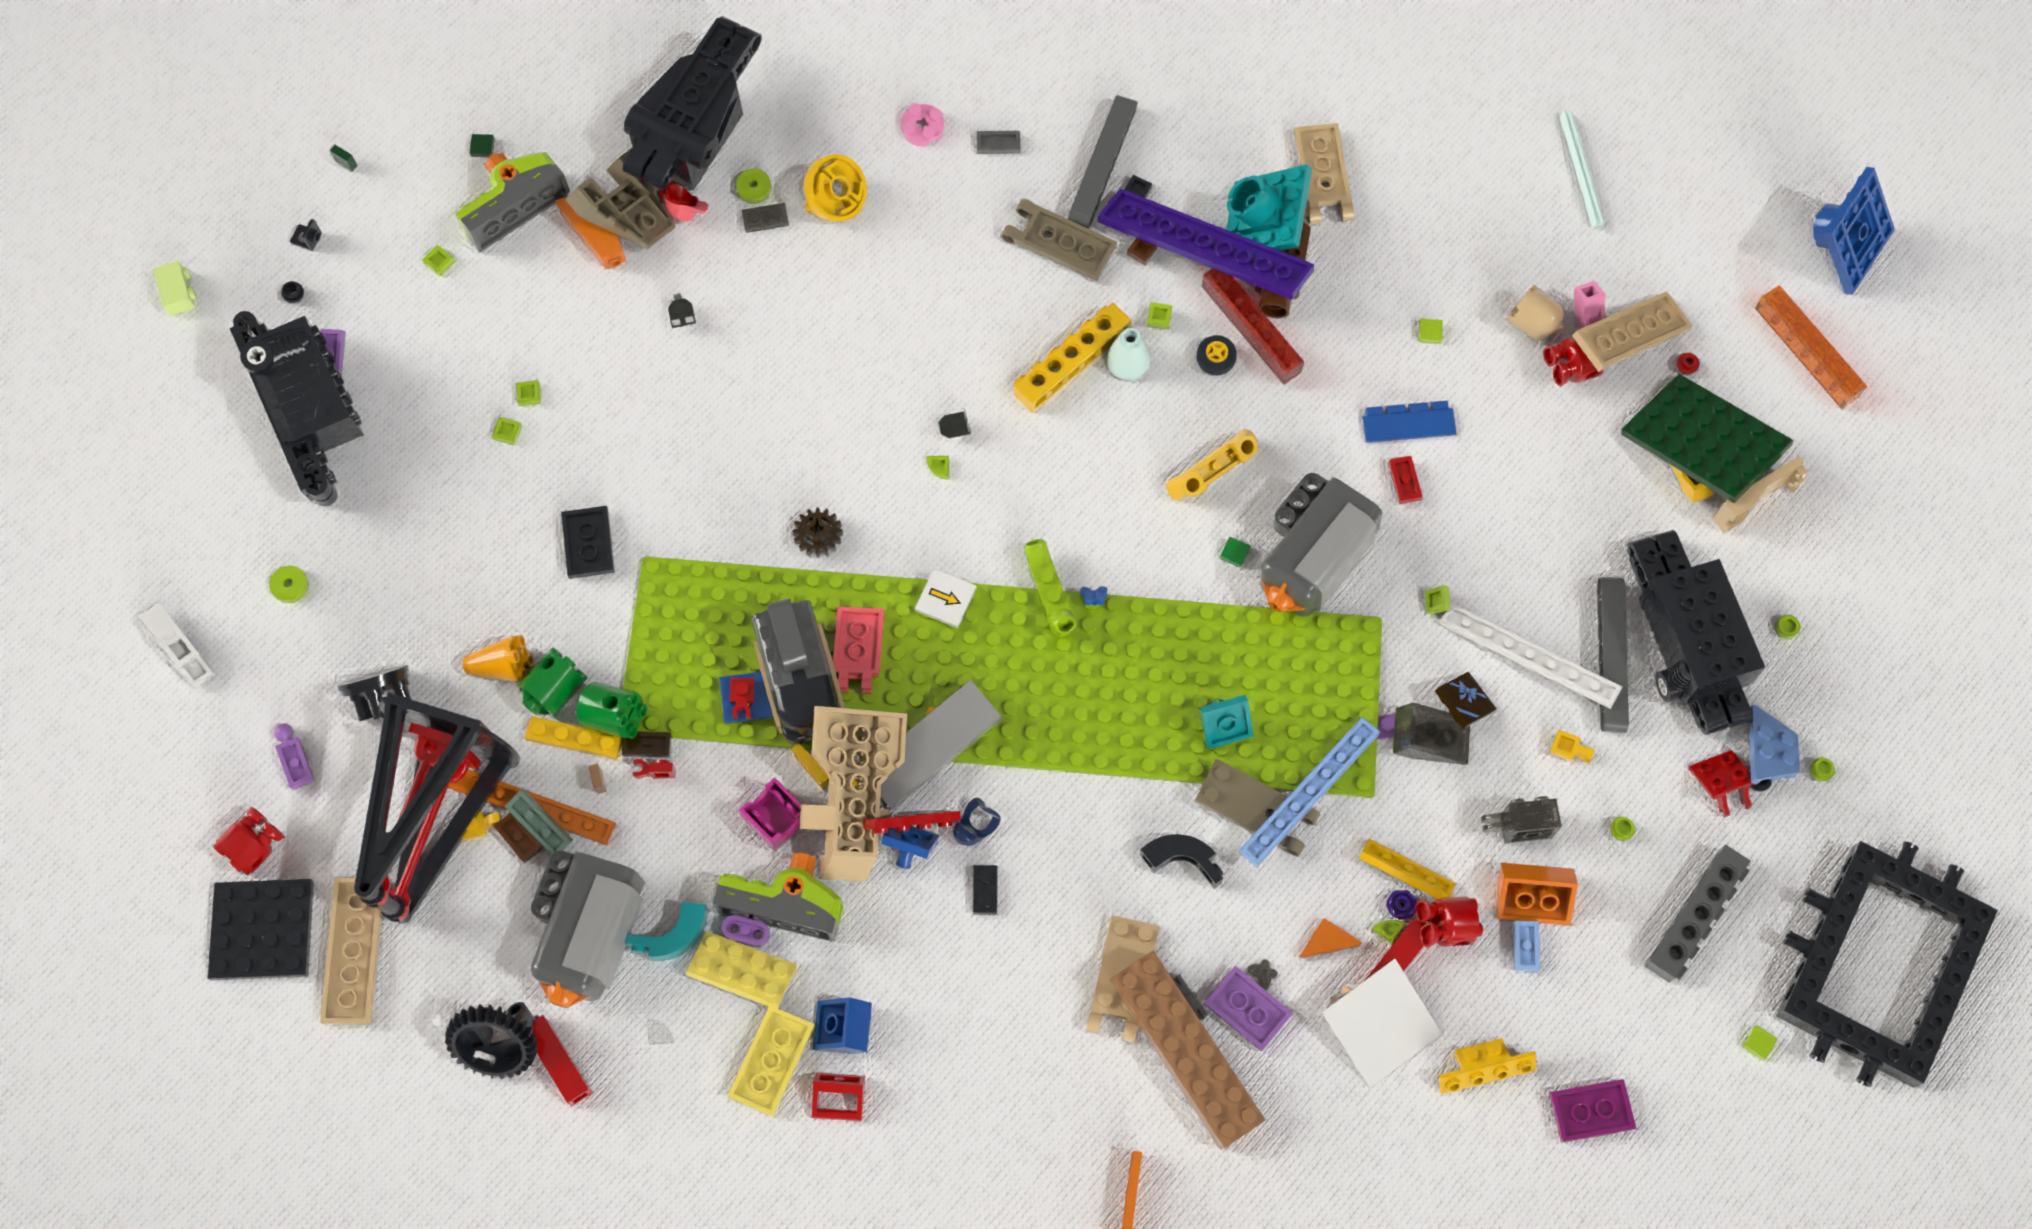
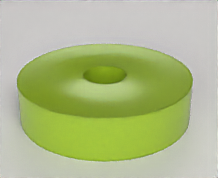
(751, 177)
(289, 574)

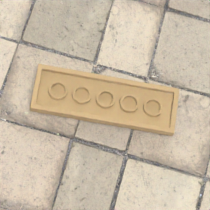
(1632, 331)
(350, 958)

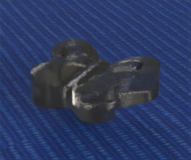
(1263, 973)

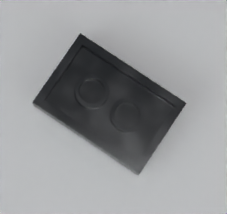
(588, 542)

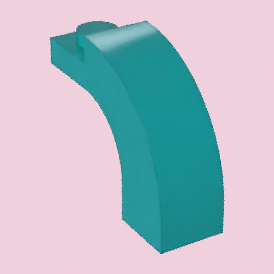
(676, 942)

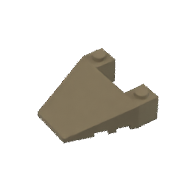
(628, 211)

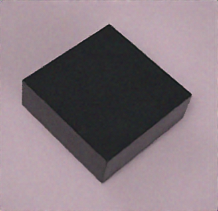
(1138, 186)

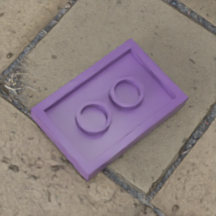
(1248, 1008)

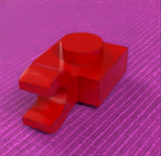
(656, 770)

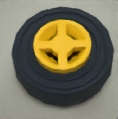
(1219, 347)

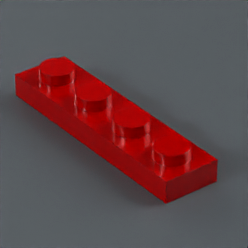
(902, 823)

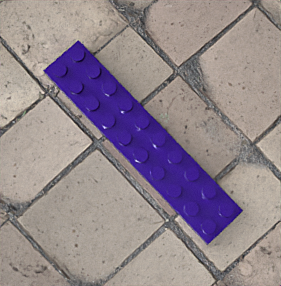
(1206, 243)

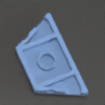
(1772, 748)

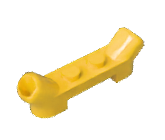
(1213, 466)

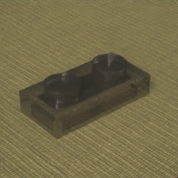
(765, 217)

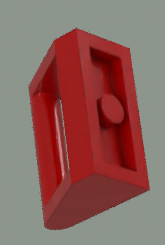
(838, 1084)

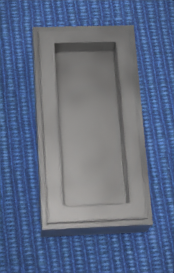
(998, 142)

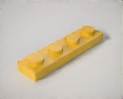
(573, 738)
(1407, 870)

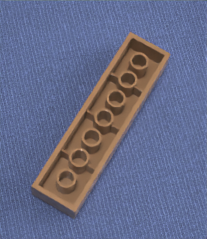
(1187, 1050)

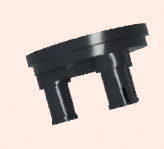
(371, 689)

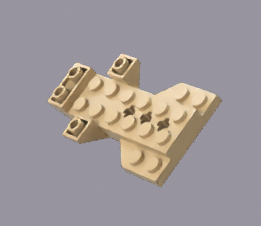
(881, 749)

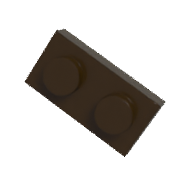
(648, 745)

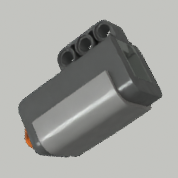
(1317, 544)
(585, 925)

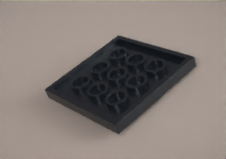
(260, 929)

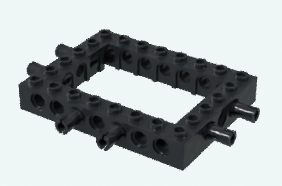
(1832, 1028)

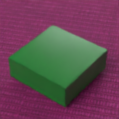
(1235, 552)

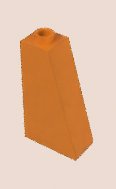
(600, 241)

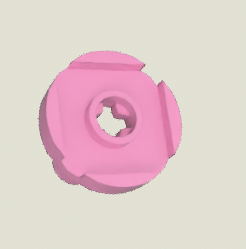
(922, 113)

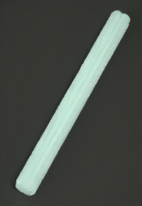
(1582, 169)

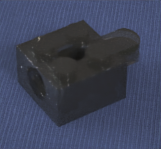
(1525, 820)

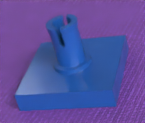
(910, 843)

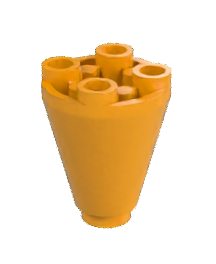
(501, 660)

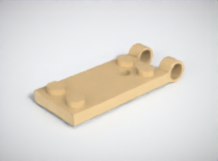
(1323, 152)
(1125, 944)

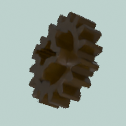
(826, 533)

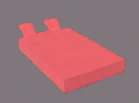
(858, 646)

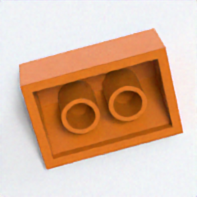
(1536, 893)

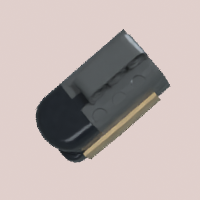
(795, 667)

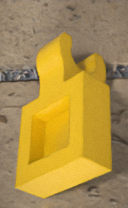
(1567, 746)
(478, 825)

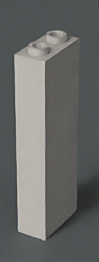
(939, 741)

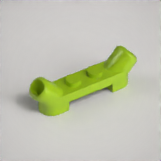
(1049, 588)

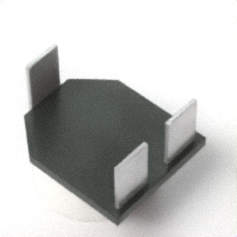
(681, 312)
(954, 426)

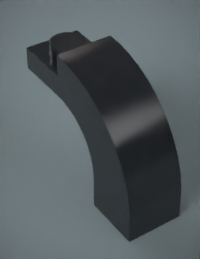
(1182, 848)

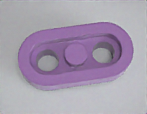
(746, 931)

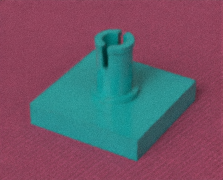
(1226, 721)

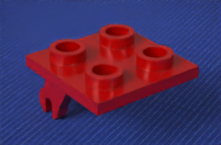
(1722, 775)

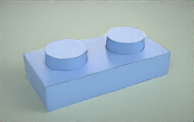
(1526, 946)

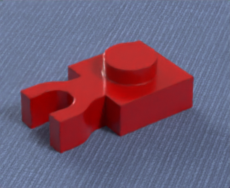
(741, 693)

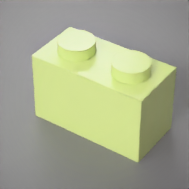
(174, 288)

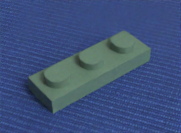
(538, 822)

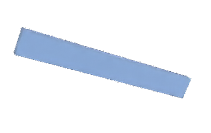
(1309, 792)

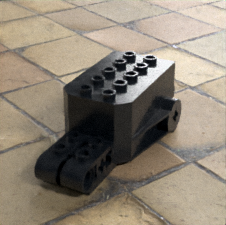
(690, 109)

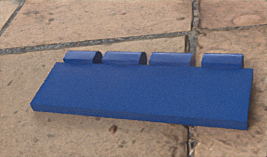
(1404, 425)

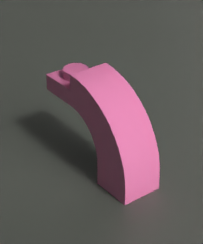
(1589, 304)

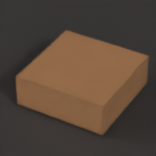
(597, 778)

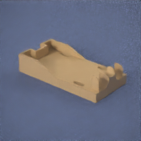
(1734, 513)

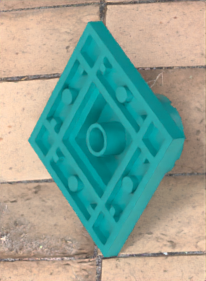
(1270, 207)

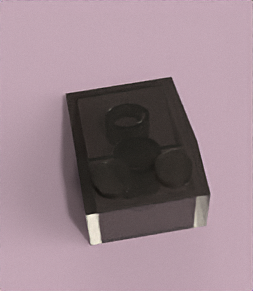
(1430, 735)

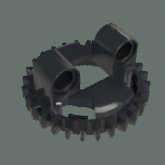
(473, 1031)

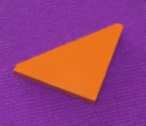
(1329, 939)

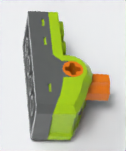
(519, 193)
(791, 903)

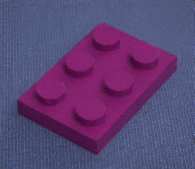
(1592, 1111)

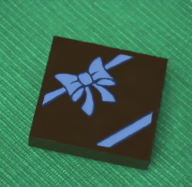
(1465, 700)

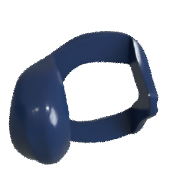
(964, 831)

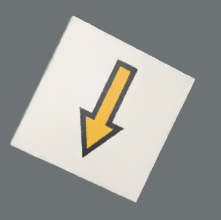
(945, 598)

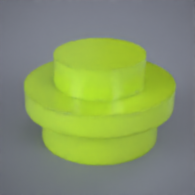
(1822, 769)
(1622, 828)

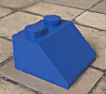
(842, 1025)

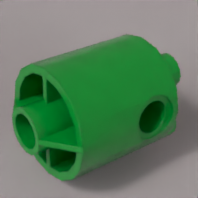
(550, 684)
(610, 710)

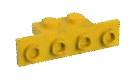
(1485, 1064)

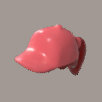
(681, 203)

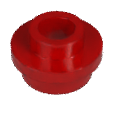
(1687, 369)

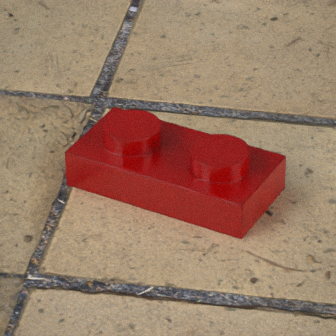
(1405, 479)

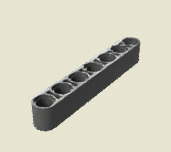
(1102, 161)
(1613, 650)

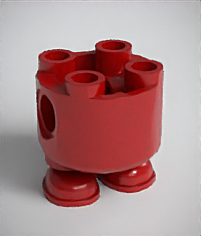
(1569, 362)
(246, 845)
(1450, 921)

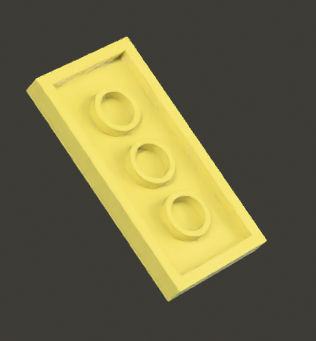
(741, 970)
(771, 1061)

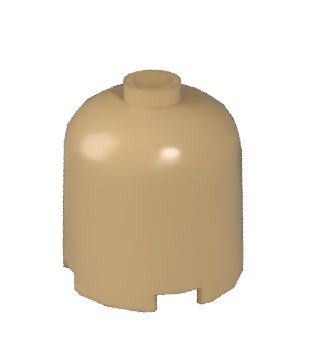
(1537, 315)

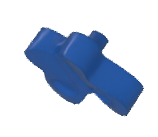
(1093, 597)

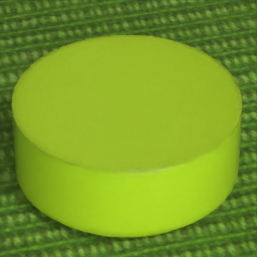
(1787, 627)

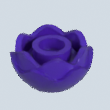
(1404, 897)

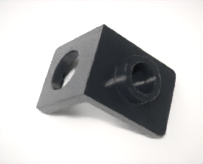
(311, 235)

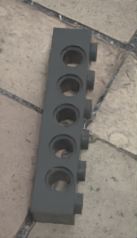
(1661, 961)

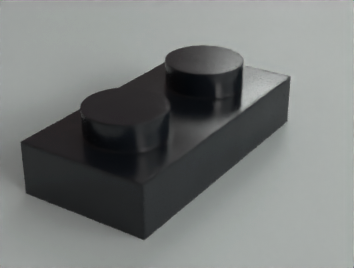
(985, 889)

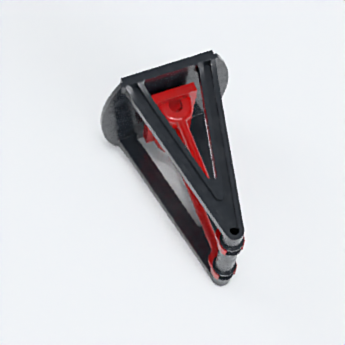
(444, 752)

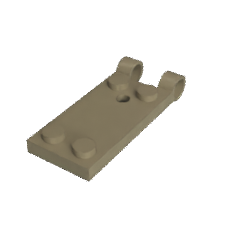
(1070, 242)
(1245, 801)

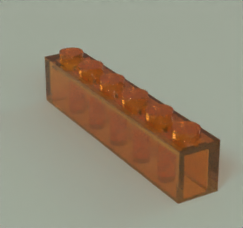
(1810, 347)

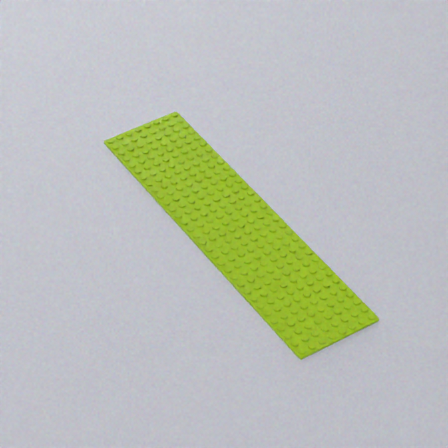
(1097, 702)

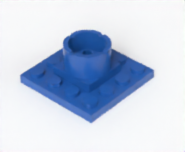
(1855, 229)

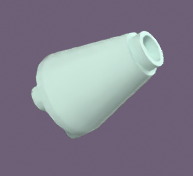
(1128, 356)

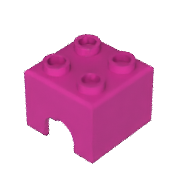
(773, 814)

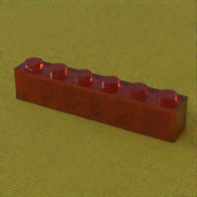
(1253, 325)

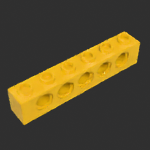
(1035, 396)

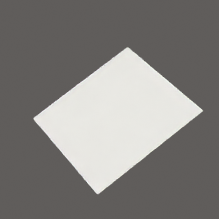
(1382, 1023)

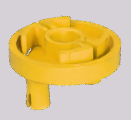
(825, 200)

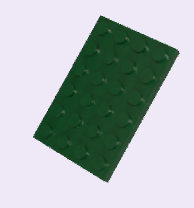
(1706, 437)

